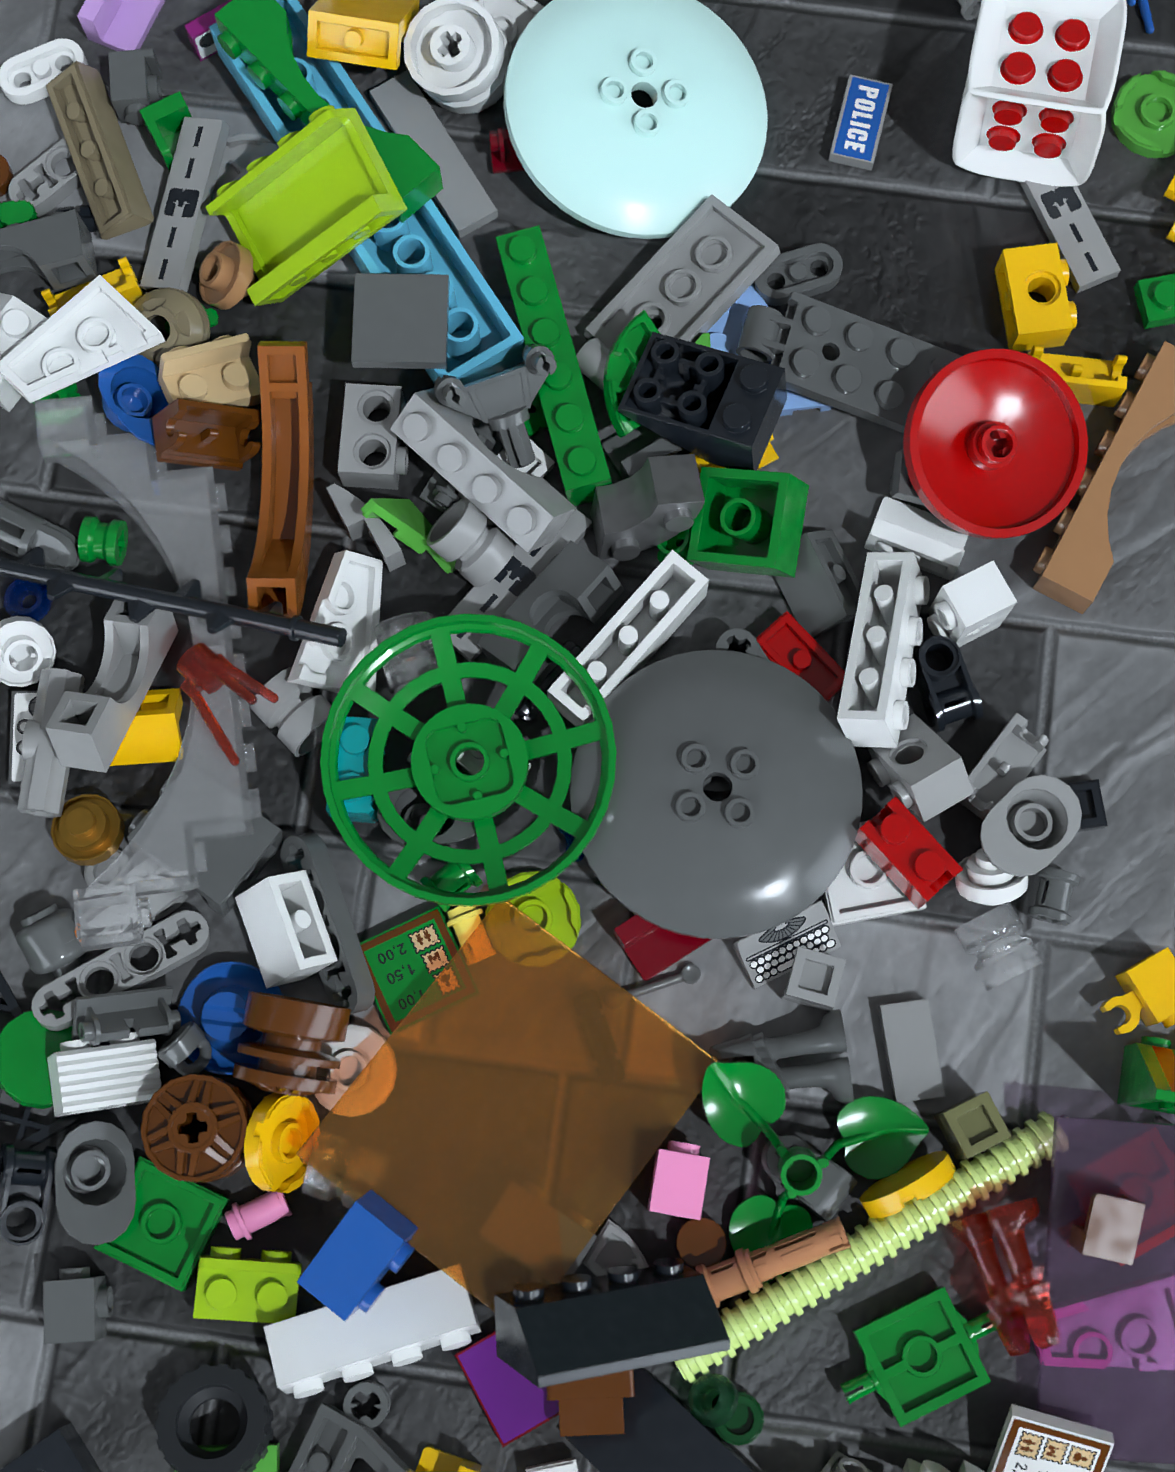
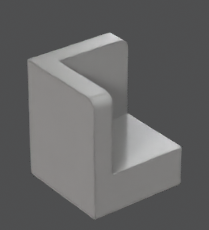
(814, 979)

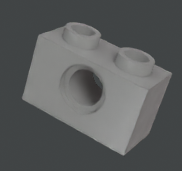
(921, 771)

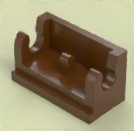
(205, 434)

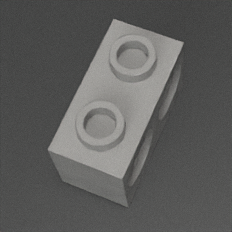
(364, 437)

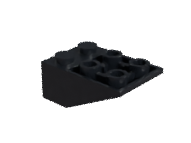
(706, 400)

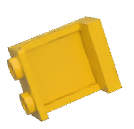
(360, 30)

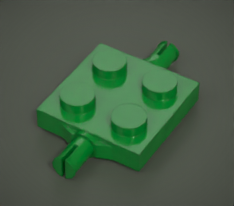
(920, 1356)

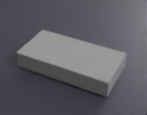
(911, 1051)

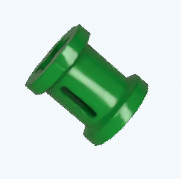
(452, 878)

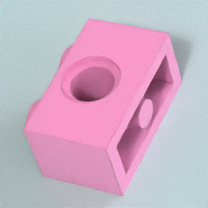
(678, 1181)

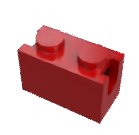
(907, 852)

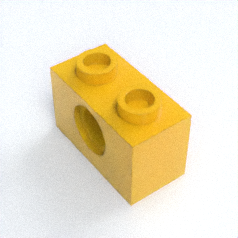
(1026, 320)

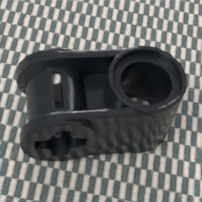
(946, 687)
(27, 1183)

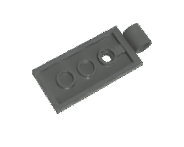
(874, 365)

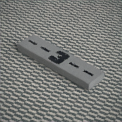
(184, 204)
(1073, 227)
(515, 577)

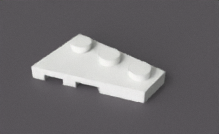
(78, 341)
(348, 601)

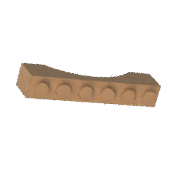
(1082, 553)

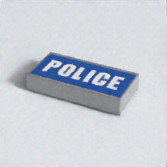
(860, 122)

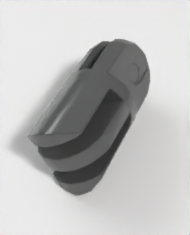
(24, 531)

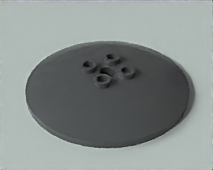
(732, 861)

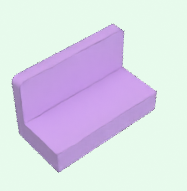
(119, 23)

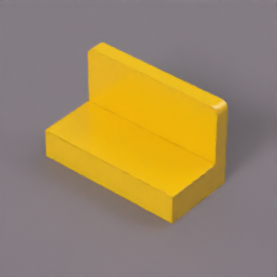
(154, 730)

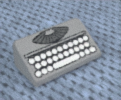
(772, 952)

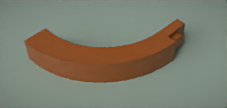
(287, 483)

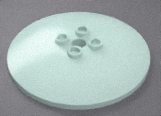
(600, 151)

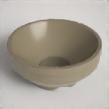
(185, 317)

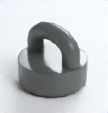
(181, 1045)

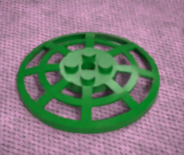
(461, 729)

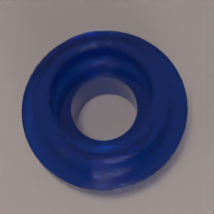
(18, 591)

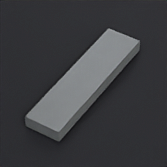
(410, 114)

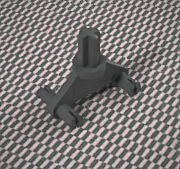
(503, 400)

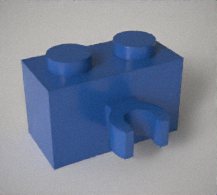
(358, 1256)

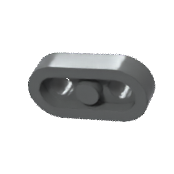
(795, 275)

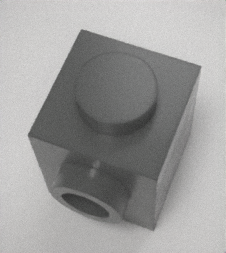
(76, 1306)

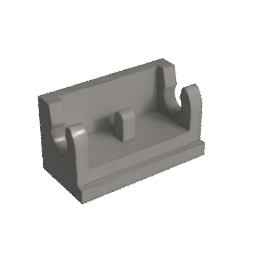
(1004, 765)

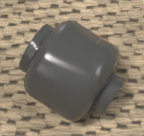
(50, 941)

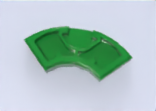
(621, 365)

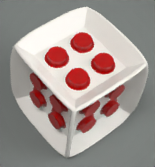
(1039, 89)

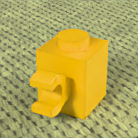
(1148, 992)

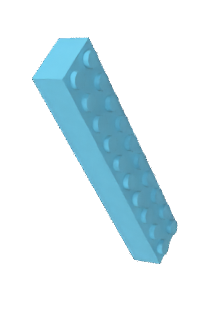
(479, 328)

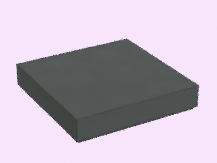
(400, 321)

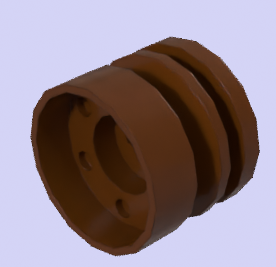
(291, 1043)
(218, 1150)

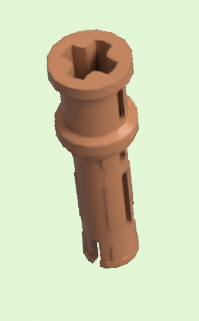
(750, 1269)

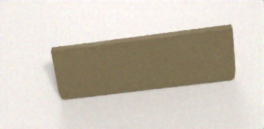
(99, 151)

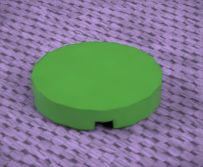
(1146, 114)

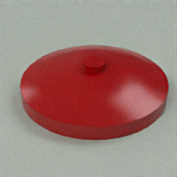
(995, 444)

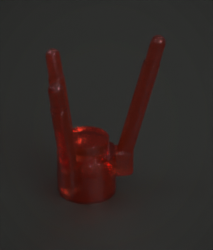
(209, 672)

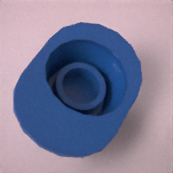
(132, 396)

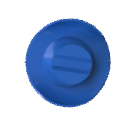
(217, 1005)

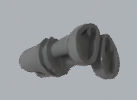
(826, 1038)

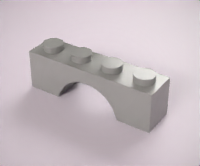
(515, 501)
(92, 724)

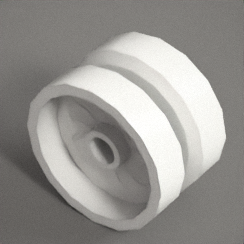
(458, 55)

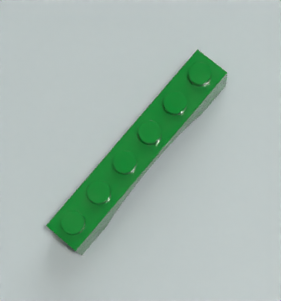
(263, 39)
(564, 392)

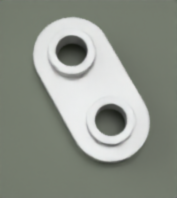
(39, 67)

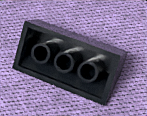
(607, 1322)

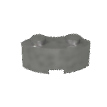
(646, 507)

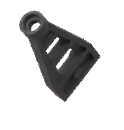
(338, 1440)

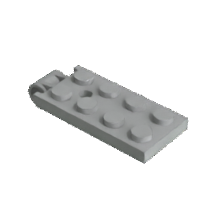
(685, 282)

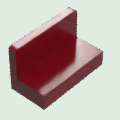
(652, 947)

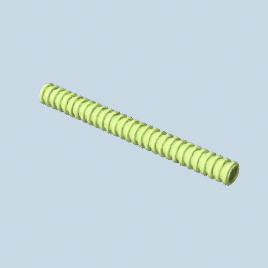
(878, 1240)

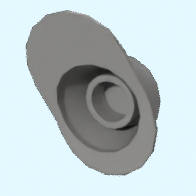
(1030, 825)

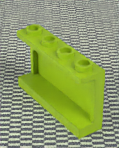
(309, 202)

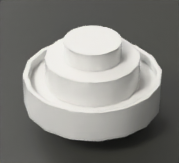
(24, 651)
(986, 883)

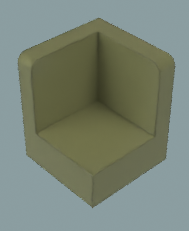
(972, 1125)

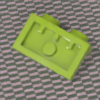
(246, 1287)

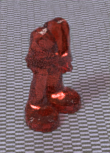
(1027, 1291)

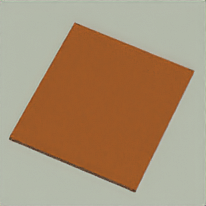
(510, 1108)

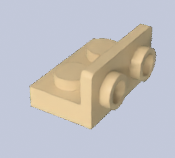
(211, 373)

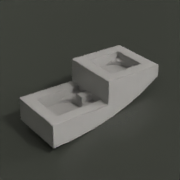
(357, 525)

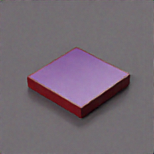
(507, 1397)

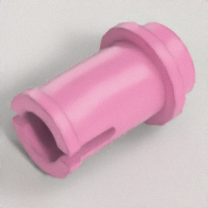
(256, 1214)

